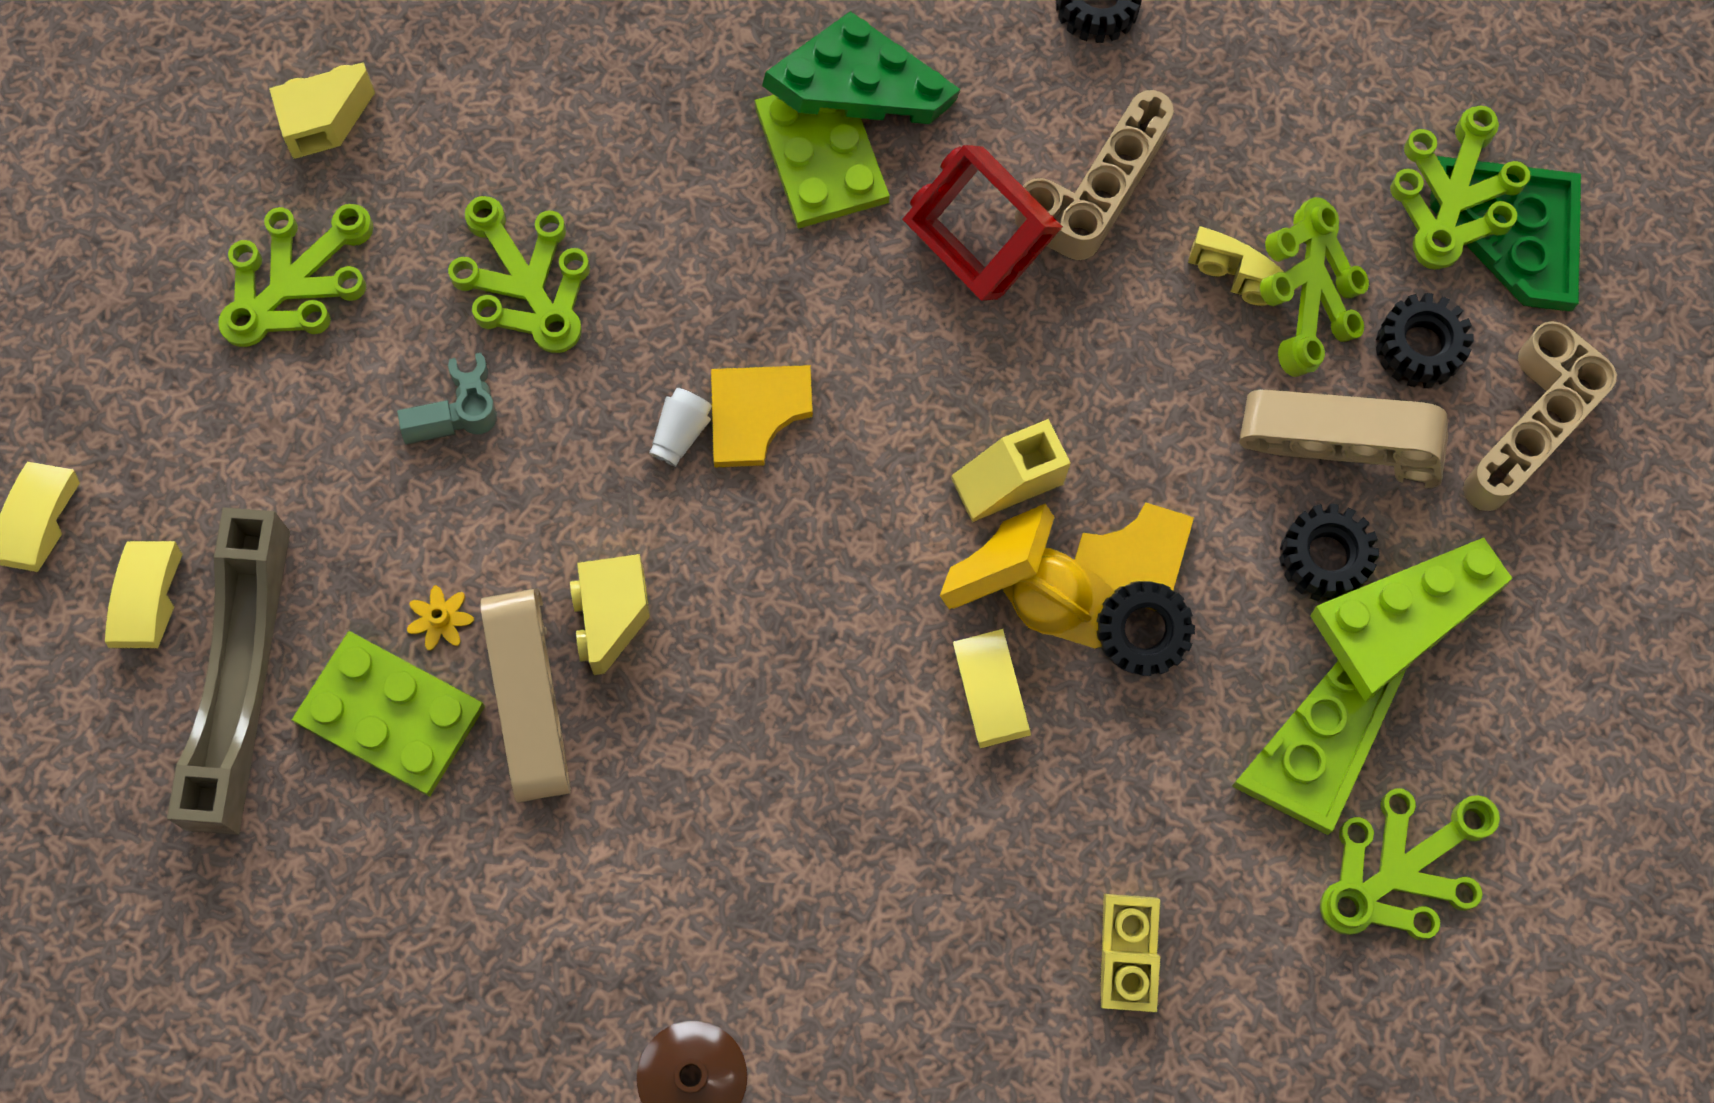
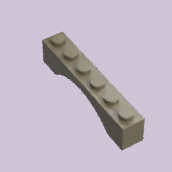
(218, 756)

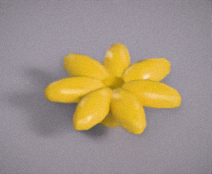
(443, 625)

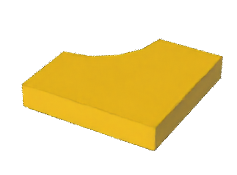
(753, 408)
(1142, 551)
(1003, 561)

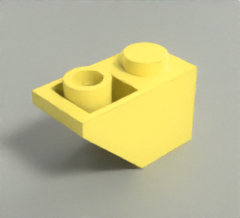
(322, 108)
(1012, 471)
(613, 608)

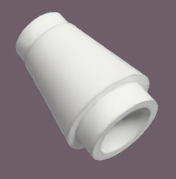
(679, 425)

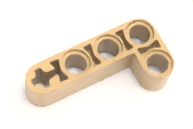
(1107, 174)
(1349, 430)
(1536, 430)
(525, 694)

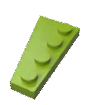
(1400, 617)
(1319, 751)

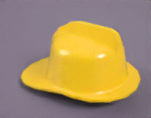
(1061, 599)

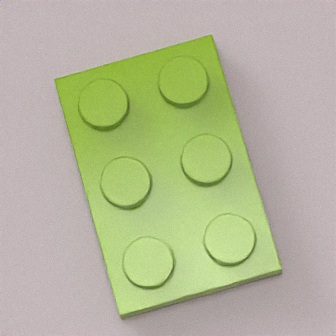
(821, 161)
(388, 713)

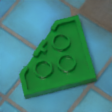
(861, 73)
(1542, 249)

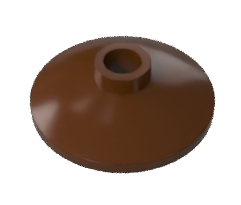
(697, 1045)

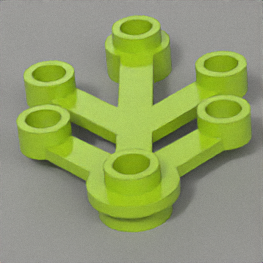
(1455, 193)
(1318, 228)
(292, 279)
(524, 280)
(1401, 870)

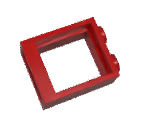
(1019, 251)

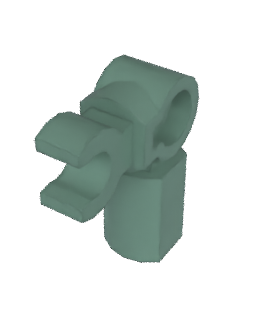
(471, 411)

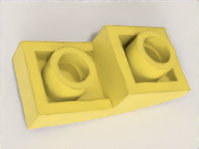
(1222, 254)
(31, 514)
(139, 594)
(991, 688)
(1130, 953)

